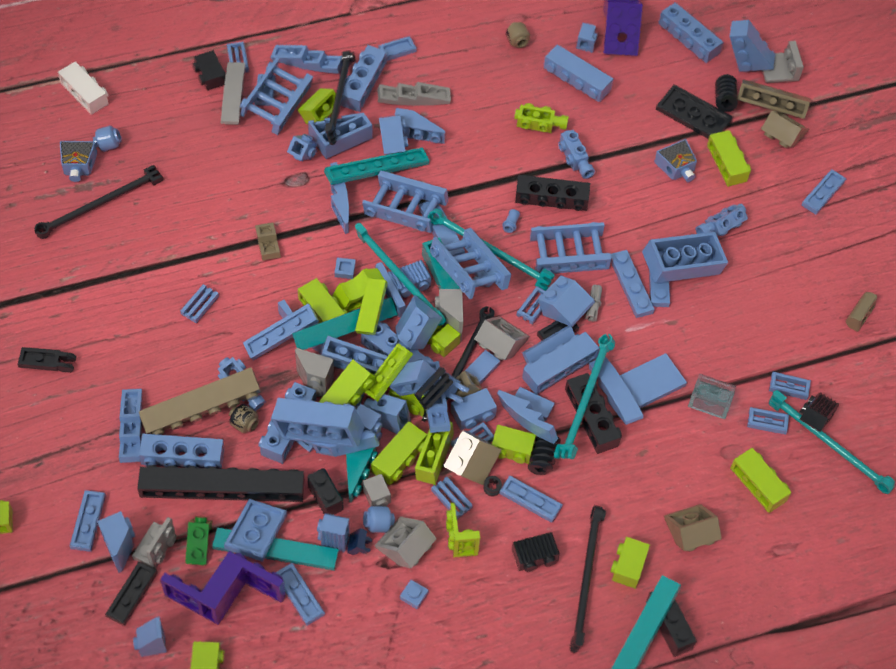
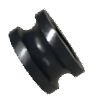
(495, 480)

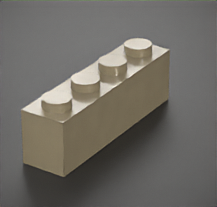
(773, 98)

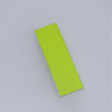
(371, 306)
(388, 371)

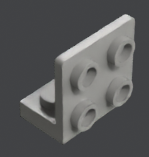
(787, 65)
(155, 543)

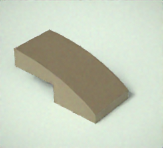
(267, 241)

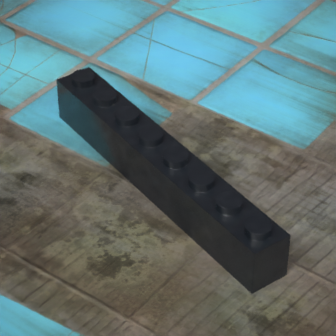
(221, 484)

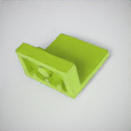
(462, 543)

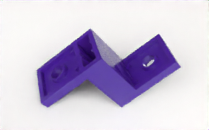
(626, 18)
(223, 587)

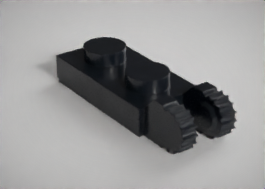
(45, 359)

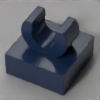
(357, 542)

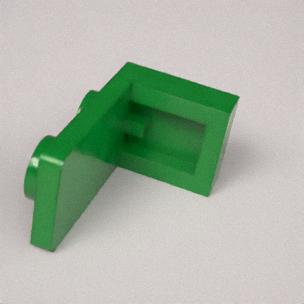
(198, 540)

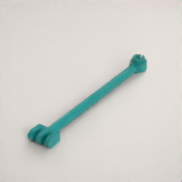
(365, 238)
(543, 278)
(569, 450)
(884, 484)

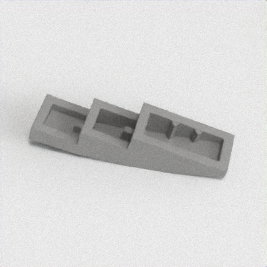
(233, 93)
(418, 95)

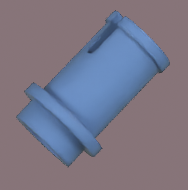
(510, 223)

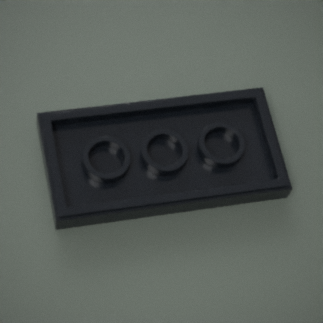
(693, 112)

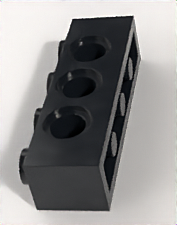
(552, 193)
(601, 439)

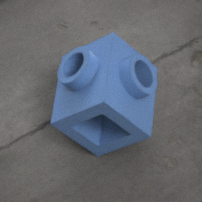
(302, 147)

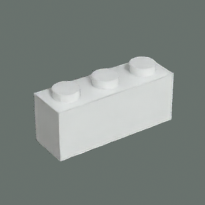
(83, 87)

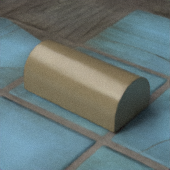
(861, 311)

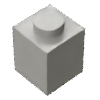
(376, 491)

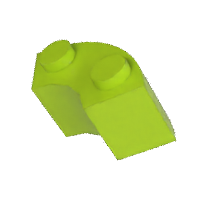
(351, 292)

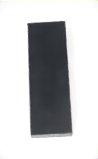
(131, 593)

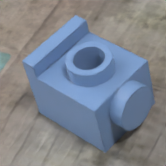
(587, 37)

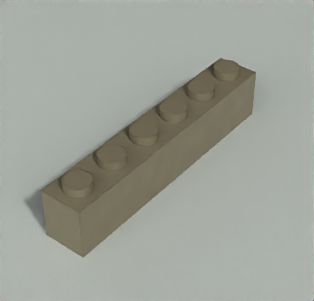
(200, 401)

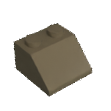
(783, 129)
(472, 457)
(693, 527)

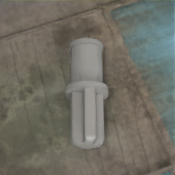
(592, 312)

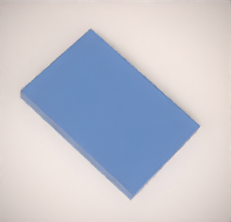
(653, 380)
(255, 530)

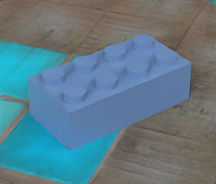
(684, 257)
(317, 422)

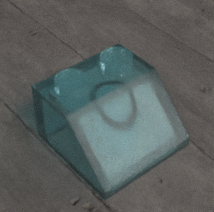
(712, 396)

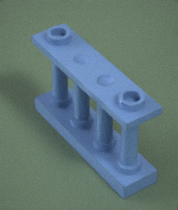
(286, 109)
(410, 187)
(476, 250)
(565, 263)

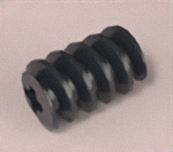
(726, 93)
(542, 456)

